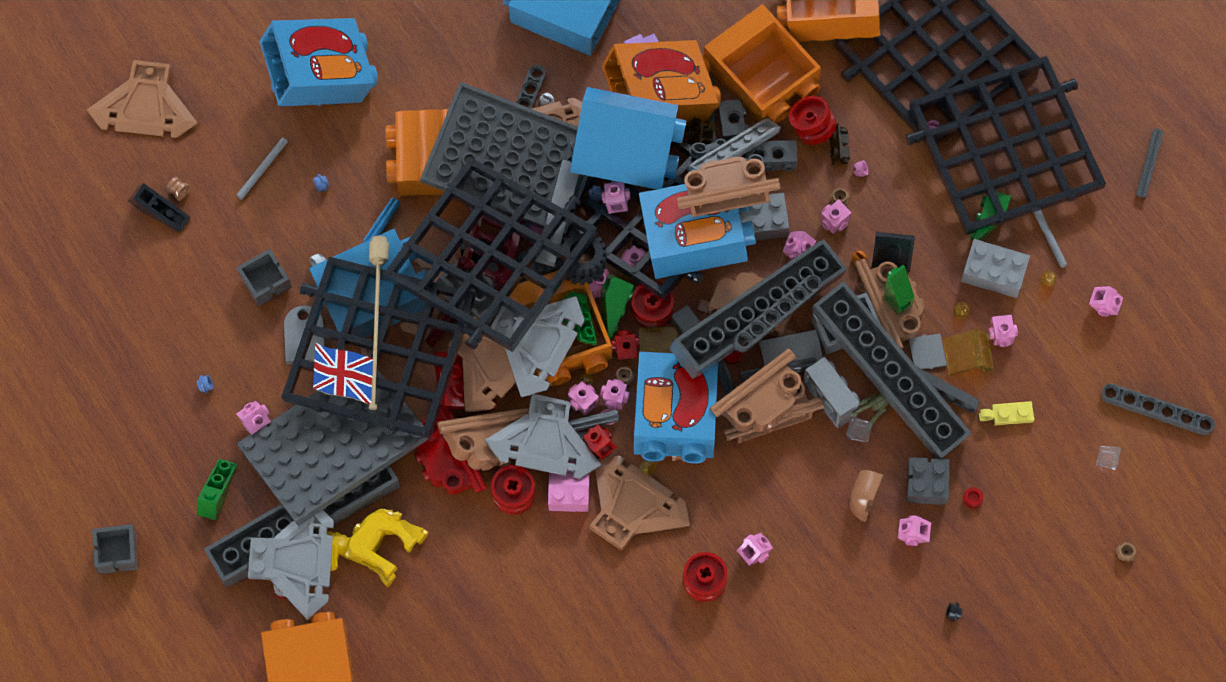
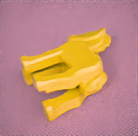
(367, 538)

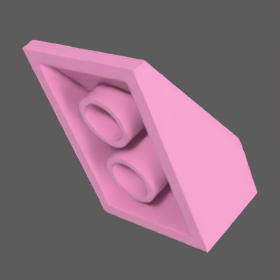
(568, 492)

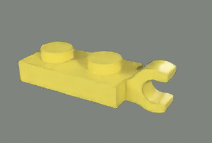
(1008, 413)

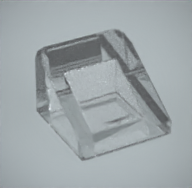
(858, 429)
(1108, 456)

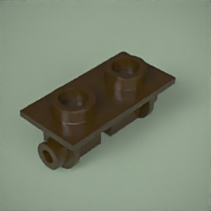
(838, 151)

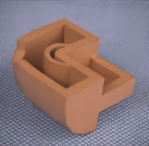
(864, 493)

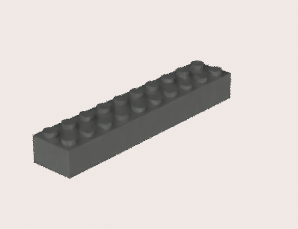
(714, 336)
(890, 370)
(232, 552)

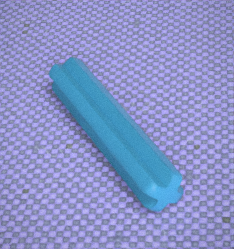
(383, 219)

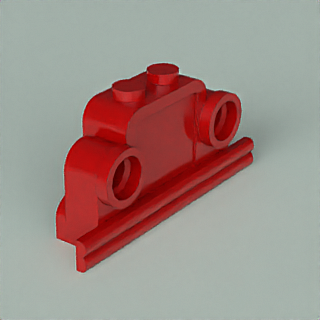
(442, 467)

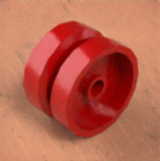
(812, 120)
(649, 309)
(511, 478)
(716, 575)

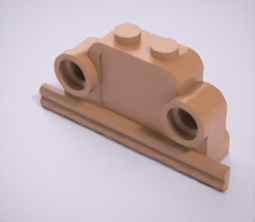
(727, 186)
(729, 290)
(900, 326)
(762, 397)
(801, 409)
(468, 437)

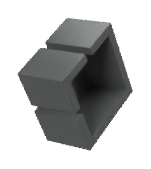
(262, 277)
(929, 481)
(117, 549)

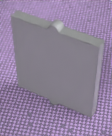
(927, 352)

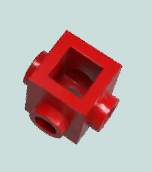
(630, 350)
(600, 441)

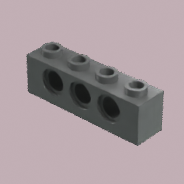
(768, 149)

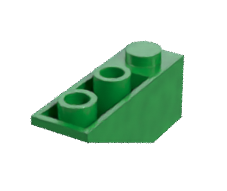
(987, 212)
(898, 290)
(613, 301)
(586, 332)
(216, 489)

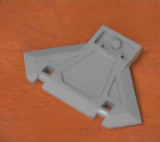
(543, 344)
(544, 440)
(296, 562)

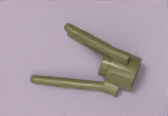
(876, 402)

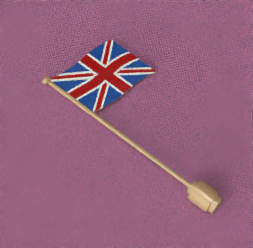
(348, 372)

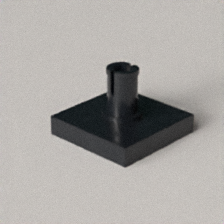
(894, 249)

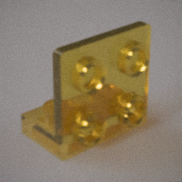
(657, 339)
(968, 351)

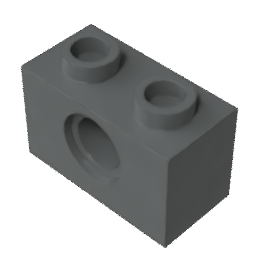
(731, 111)

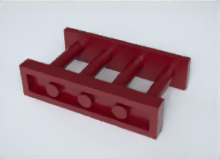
(509, 249)

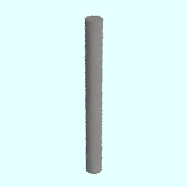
(261, 169)
(1050, 238)

